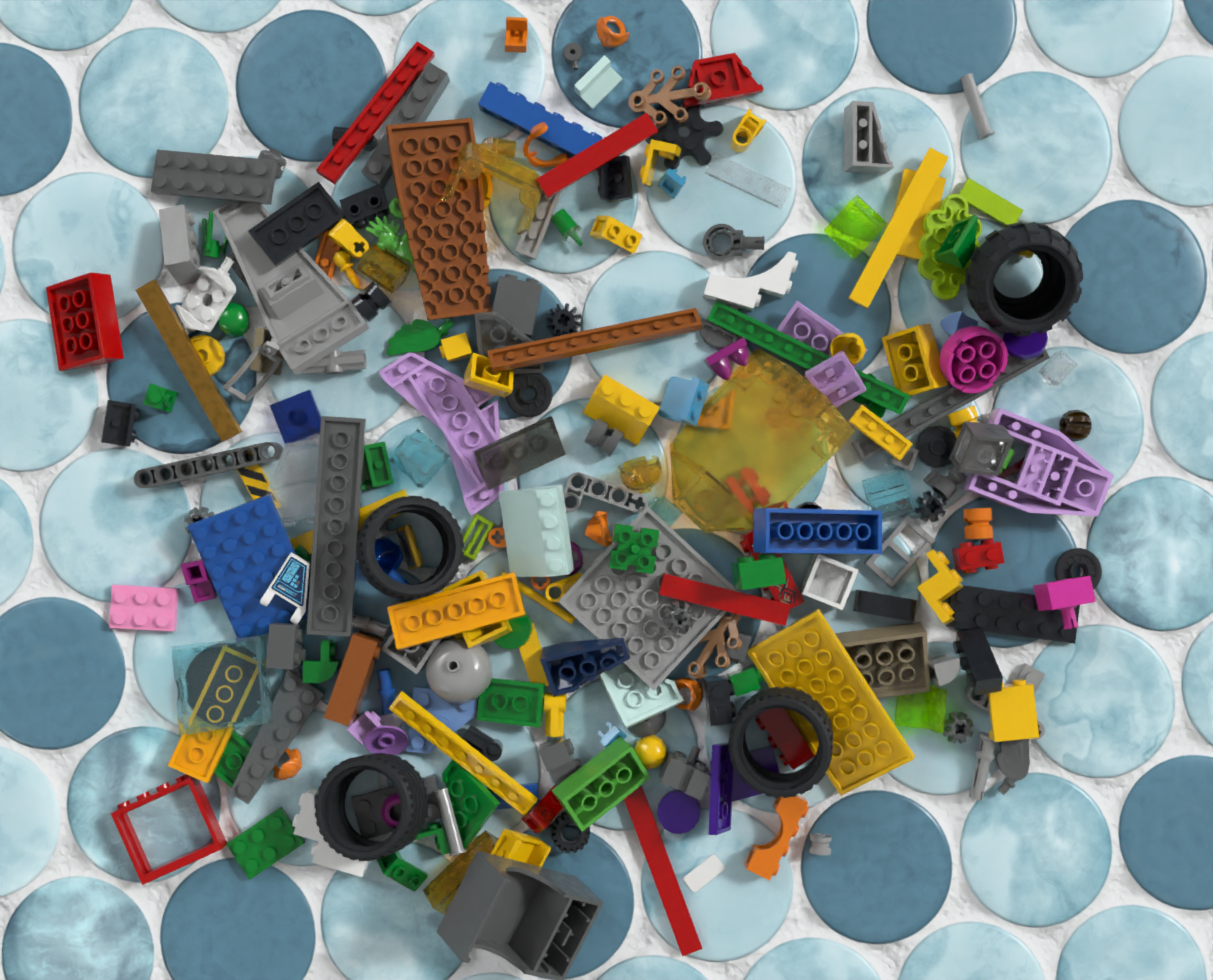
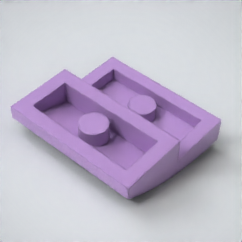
(836, 379)

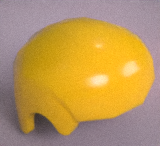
(851, 345)
(651, 751)

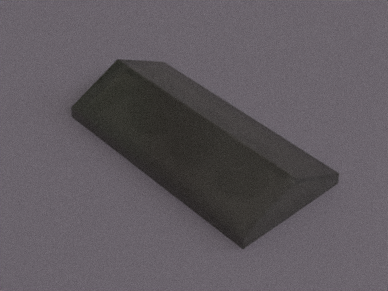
(519, 453)

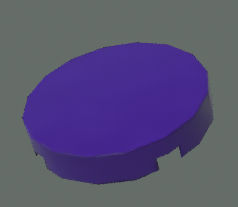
(1025, 346)
(678, 812)

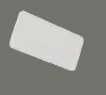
(704, 873)

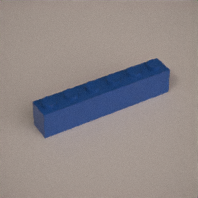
(524, 115)

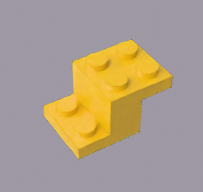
(941, 586)

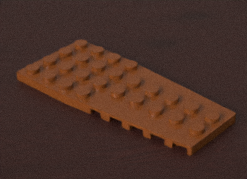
(442, 235)

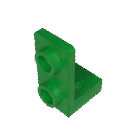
(441, 840)
(402, 871)

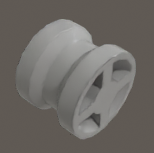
(820, 844)

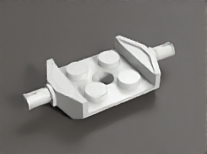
(194, 311)

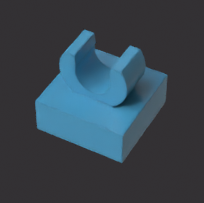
(672, 182)
(613, 734)

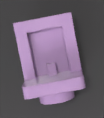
(363, 725)

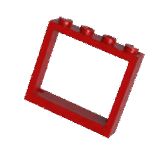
(133, 845)

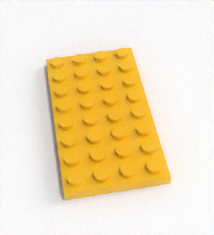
(814, 661)

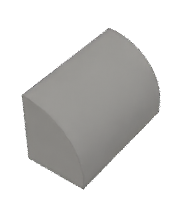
(943, 669)

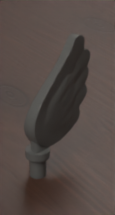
(1013, 762)

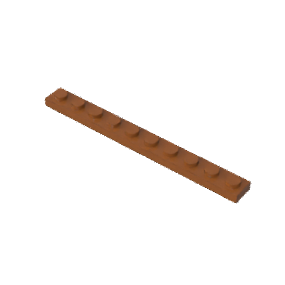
(594, 340)

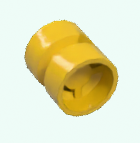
(957, 418)

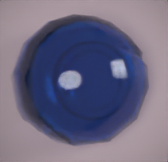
(388, 555)

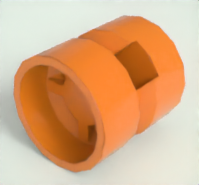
(978, 523)

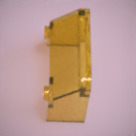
(477, 159)

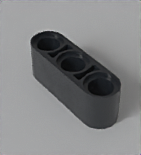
(885, 605)

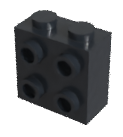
(718, 704)

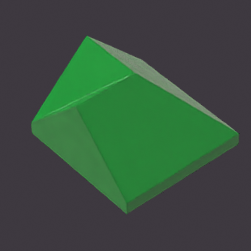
(959, 243)

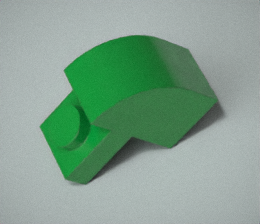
(325, 668)

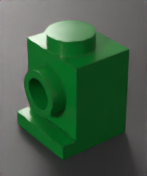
(160, 397)

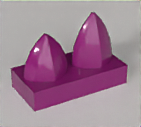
(719, 361)

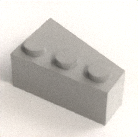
(863, 140)

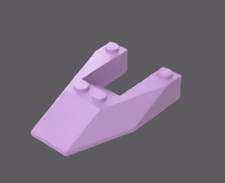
(1053, 476)

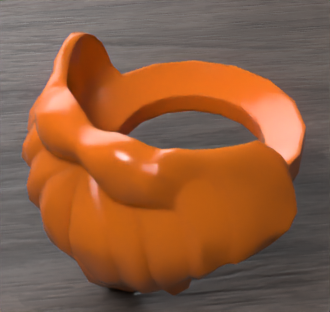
(605, 34)
(598, 529)
(696, 693)
(291, 767)

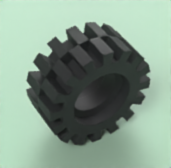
(561, 841)

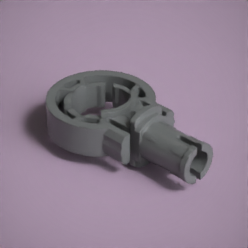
(749, 243)

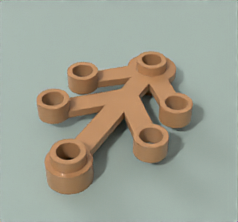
(665, 96)
(716, 638)

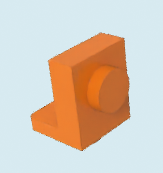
(516, 34)

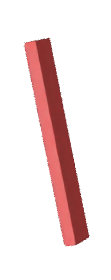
(597, 155)
(724, 599)

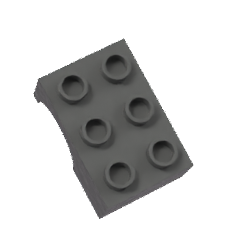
(520, 914)

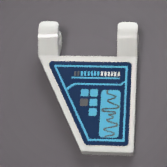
(291, 585)

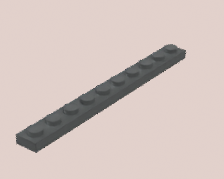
(944, 404)

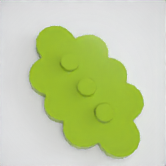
(937, 224)

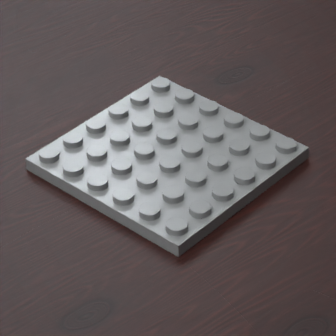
(629, 606)

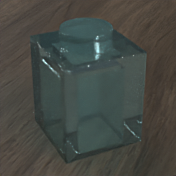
(665, 510)

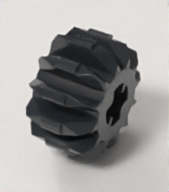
(557, 319)

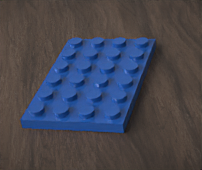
(242, 556)

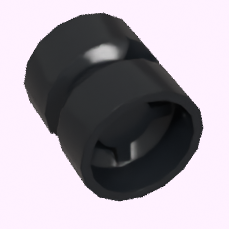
(371, 301)

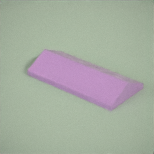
(809, 328)

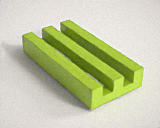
(484, 521)

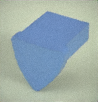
(956, 322)

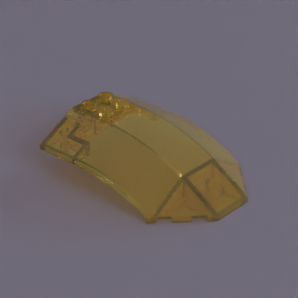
(753, 445)

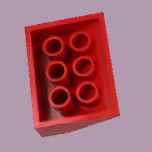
(84, 321)

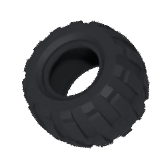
(1044, 305)

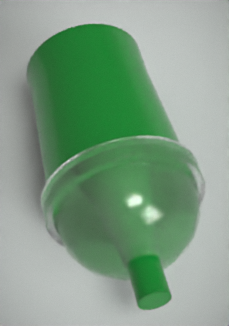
(567, 227)

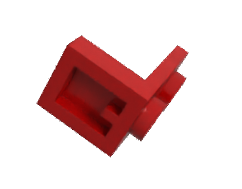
(543, 813)

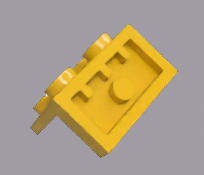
(652, 150)

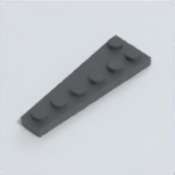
(290, 711)

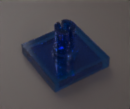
(297, 417)

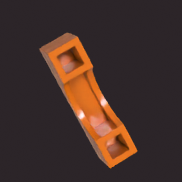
(765, 858)

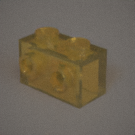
(383, 268)

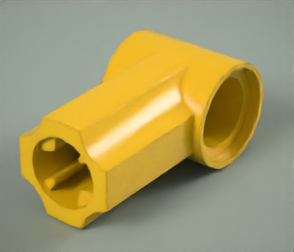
(564, 585)
(554, 709)

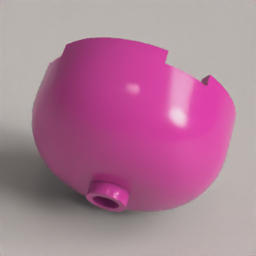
(970, 353)

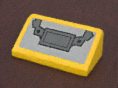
(410, 547)

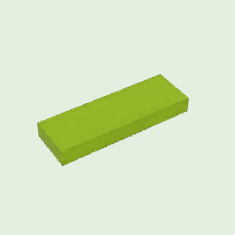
(990, 203)

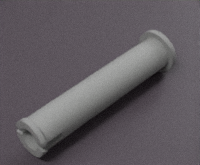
(976, 106)
(449, 822)

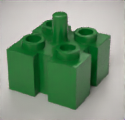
(633, 548)

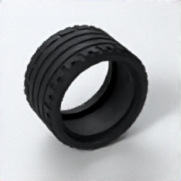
(451, 541)
(769, 782)
(333, 818)

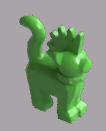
(388, 236)

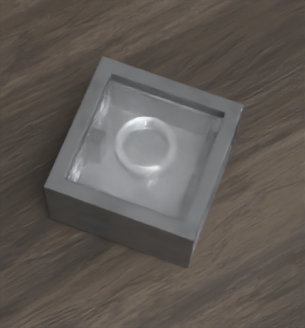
(981, 448)

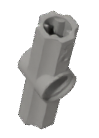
(338, 362)

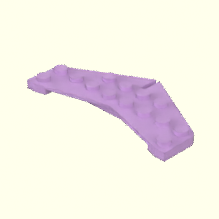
(456, 412)

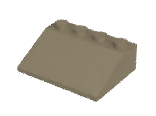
(890, 658)

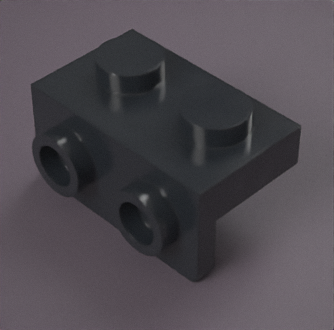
(615, 180)
(119, 423)

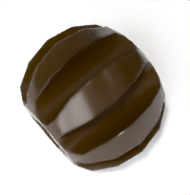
(1075, 425)

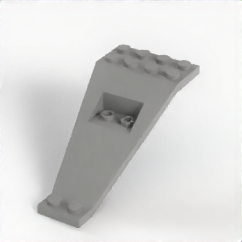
(295, 298)

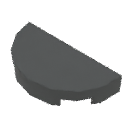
(717, 336)

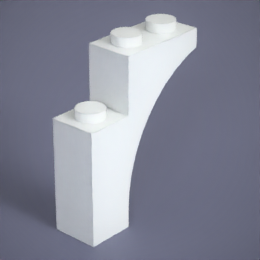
(744, 291)
(306, 827)

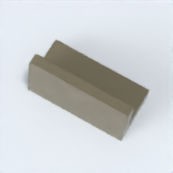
(261, 363)

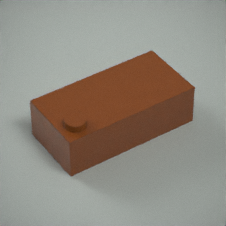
(354, 678)

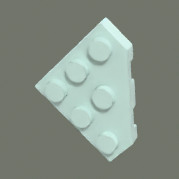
(634, 698)

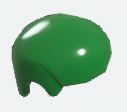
(234, 320)

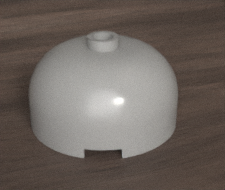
(467, 680)

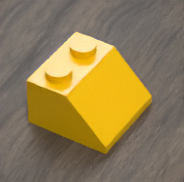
(480, 377)

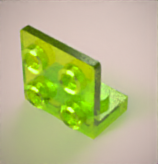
(855, 226)
(922, 709)

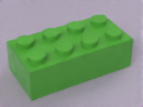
(601, 783)

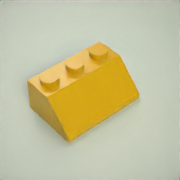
(914, 360)
(621, 409)
(484, 634)

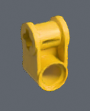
(749, 129)
(345, 236)

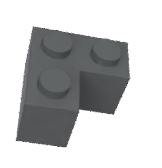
(285, 646)
(559, 758)

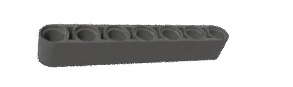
(198, 465)

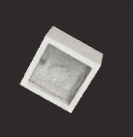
(828, 581)

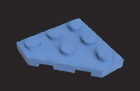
(449, 713)

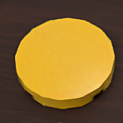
(210, 352)

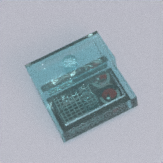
(889, 494)

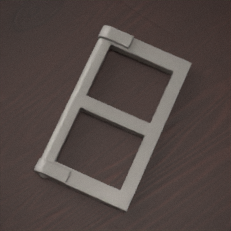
(910, 561)

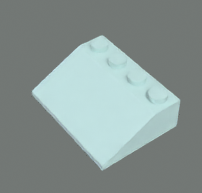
(536, 531)

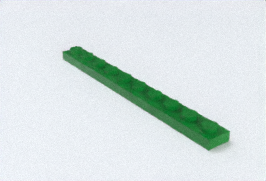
(800, 353)

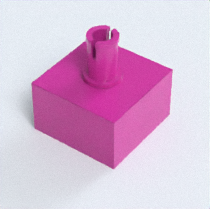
(1065, 596)

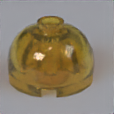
(641, 474)

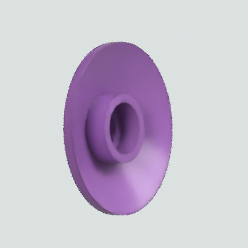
(386, 740)

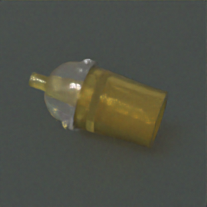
(501, 146)

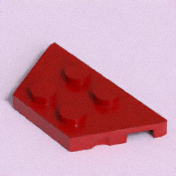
(725, 78)

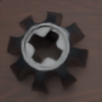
(927, 512)

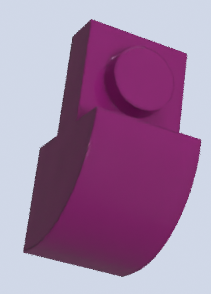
(198, 580)

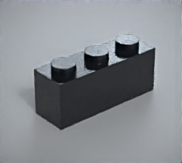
(978, 661)

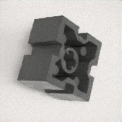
(685, 773)

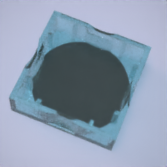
(222, 684)

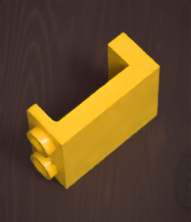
(1013, 712)
(521, 848)

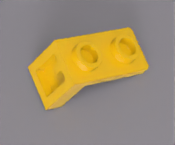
(616, 232)

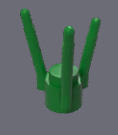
(211, 247)

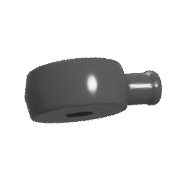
(573, 58)

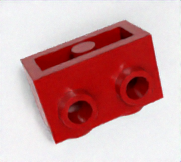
(970, 557)

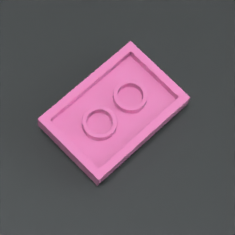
(143, 607)

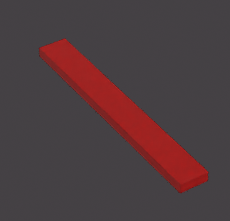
(375, 113)
(662, 872)

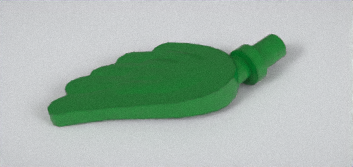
(417, 337)

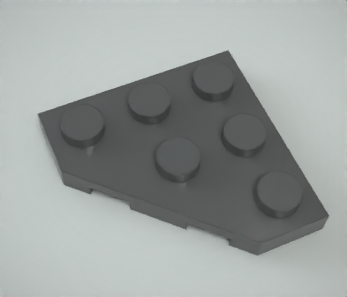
(497, 332)

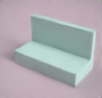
(597, 83)

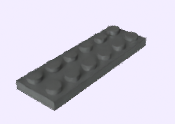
(214, 177)

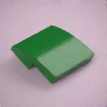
(376, 466)

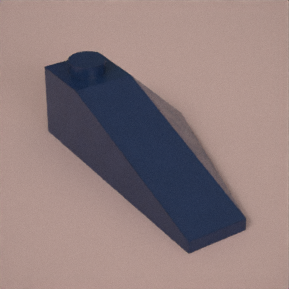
(577, 662)

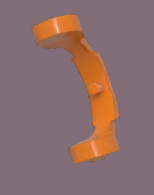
(535, 132)

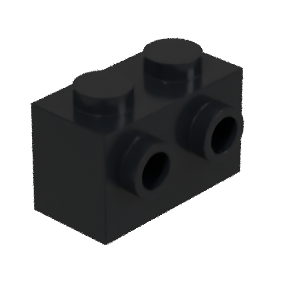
(365, 206)

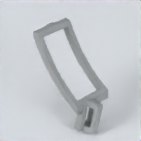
(264, 350)

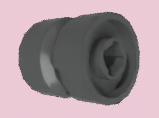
(603, 437)

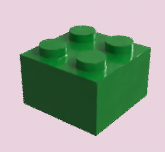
(757, 573)

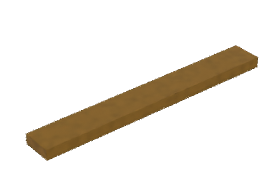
(188, 360)

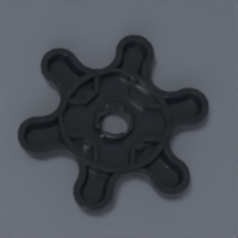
(694, 143)

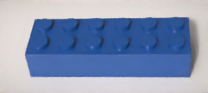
(817, 531)

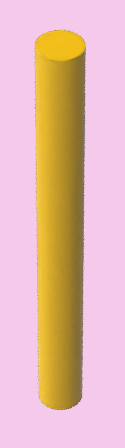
(544, 602)

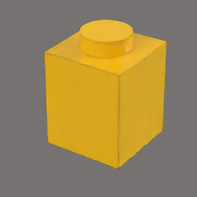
(456, 347)

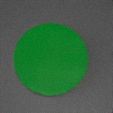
(521, 632)

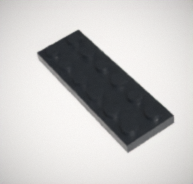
(1008, 614)

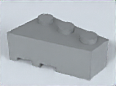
(180, 244)

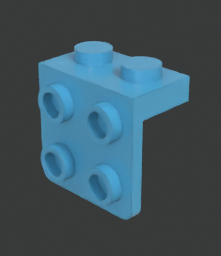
(684, 400)

